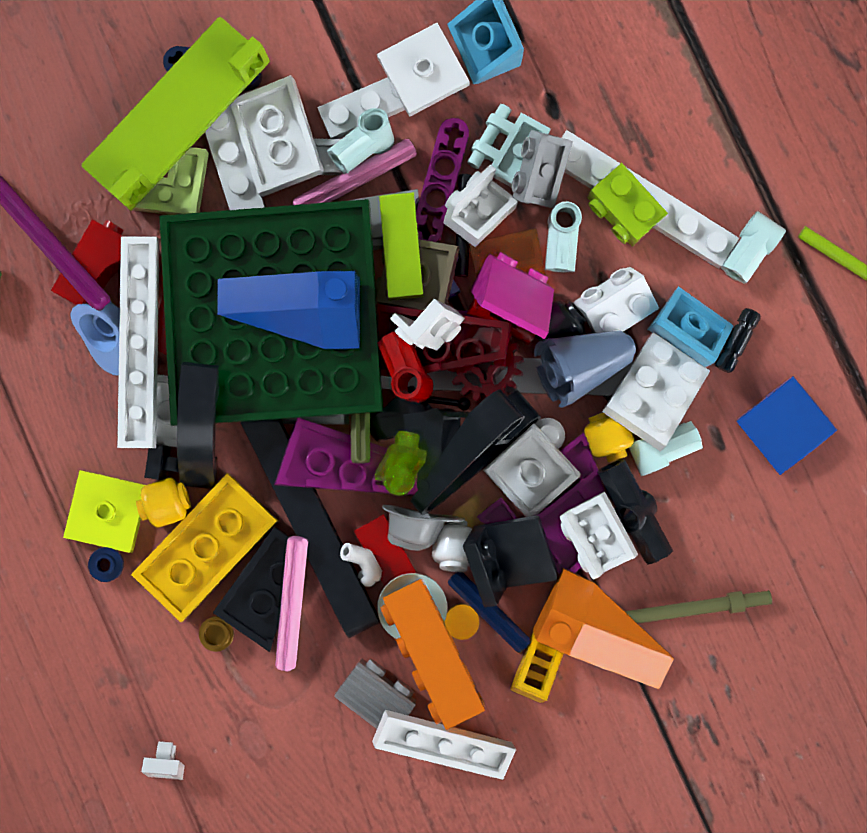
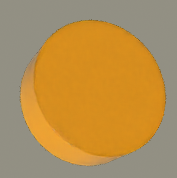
(462, 621)

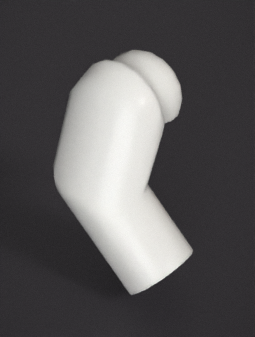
(364, 557)

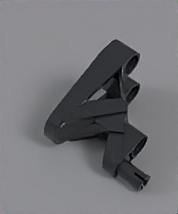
(454, 450)

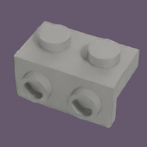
(541, 169)

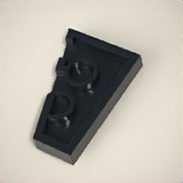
(256, 595)

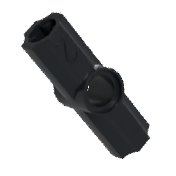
(636, 511)

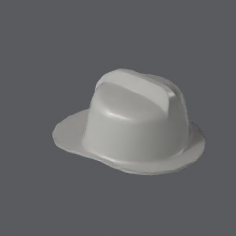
(414, 530)

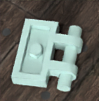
(508, 158)

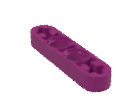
(438, 182)

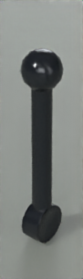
(463, 403)

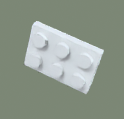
(276, 136)
(656, 392)

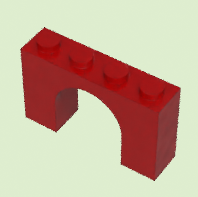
(101, 257)

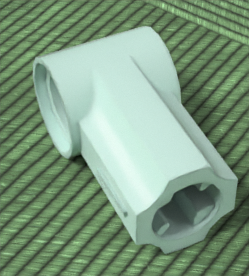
(370, 137)
(562, 241)
(756, 241)
(683, 442)

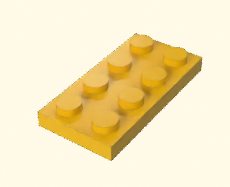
(204, 547)

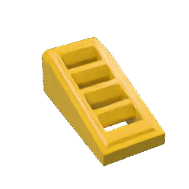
(518, 686)

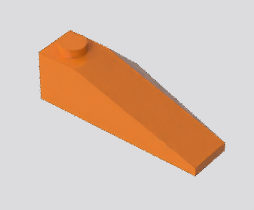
(598, 631)

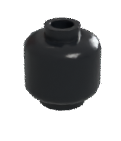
(564, 320)

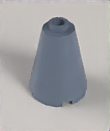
(581, 363)

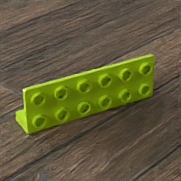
(176, 112)

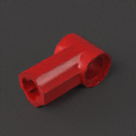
(403, 365)

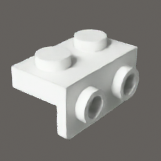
(478, 207)
(617, 302)
(432, 328)
(597, 535)

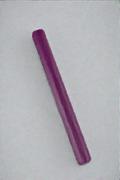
(52, 247)

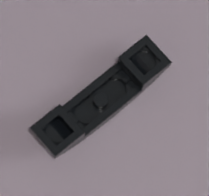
(197, 424)

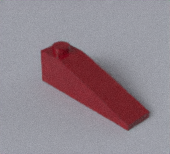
(476, 343)

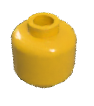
(607, 437)
(163, 502)

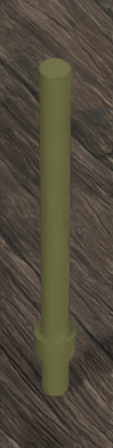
(734, 602)

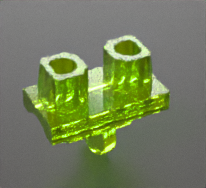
(401, 463)

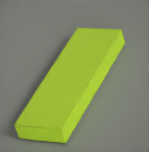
(401, 246)

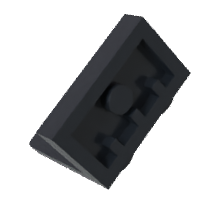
(508, 556)

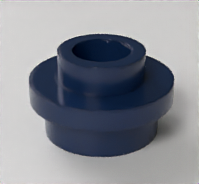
(116, 564)

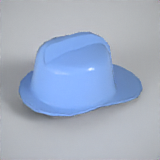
(99, 333)

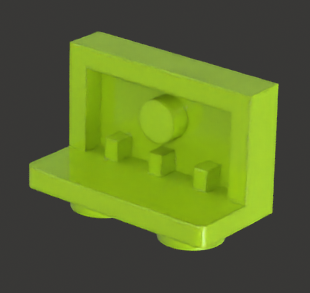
(625, 205)

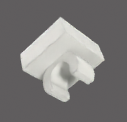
(164, 764)

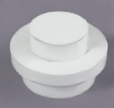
(553, 430)

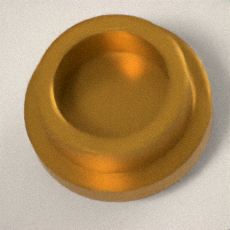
(216, 634)

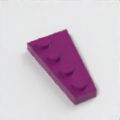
(322, 460)

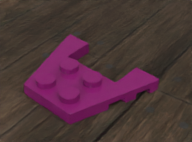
(589, 486)

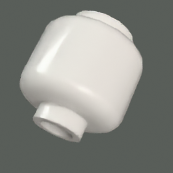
(449, 549)

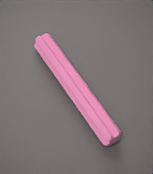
(359, 175)
(291, 603)

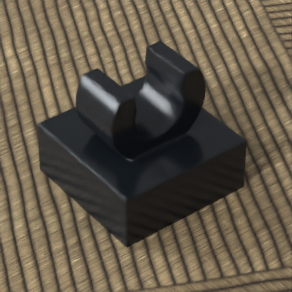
(159, 462)

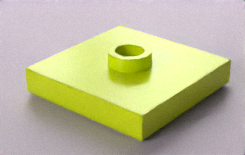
(104, 512)

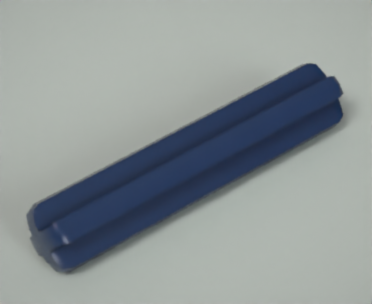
(492, 615)

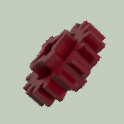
(488, 381)

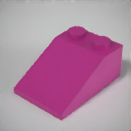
(514, 293)

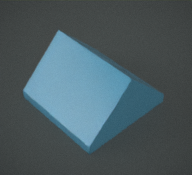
(486, 39)
(692, 327)

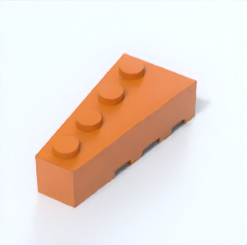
(433, 655)

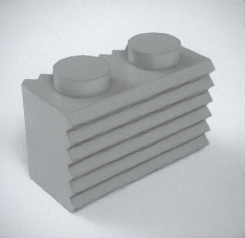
(371, 693)

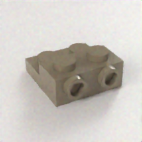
(437, 270)

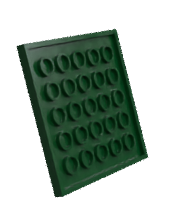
(258, 369)

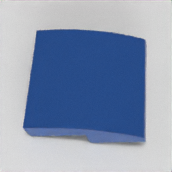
(786, 425)

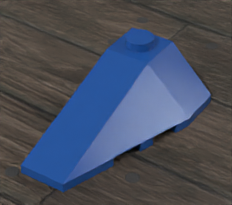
(305, 306)

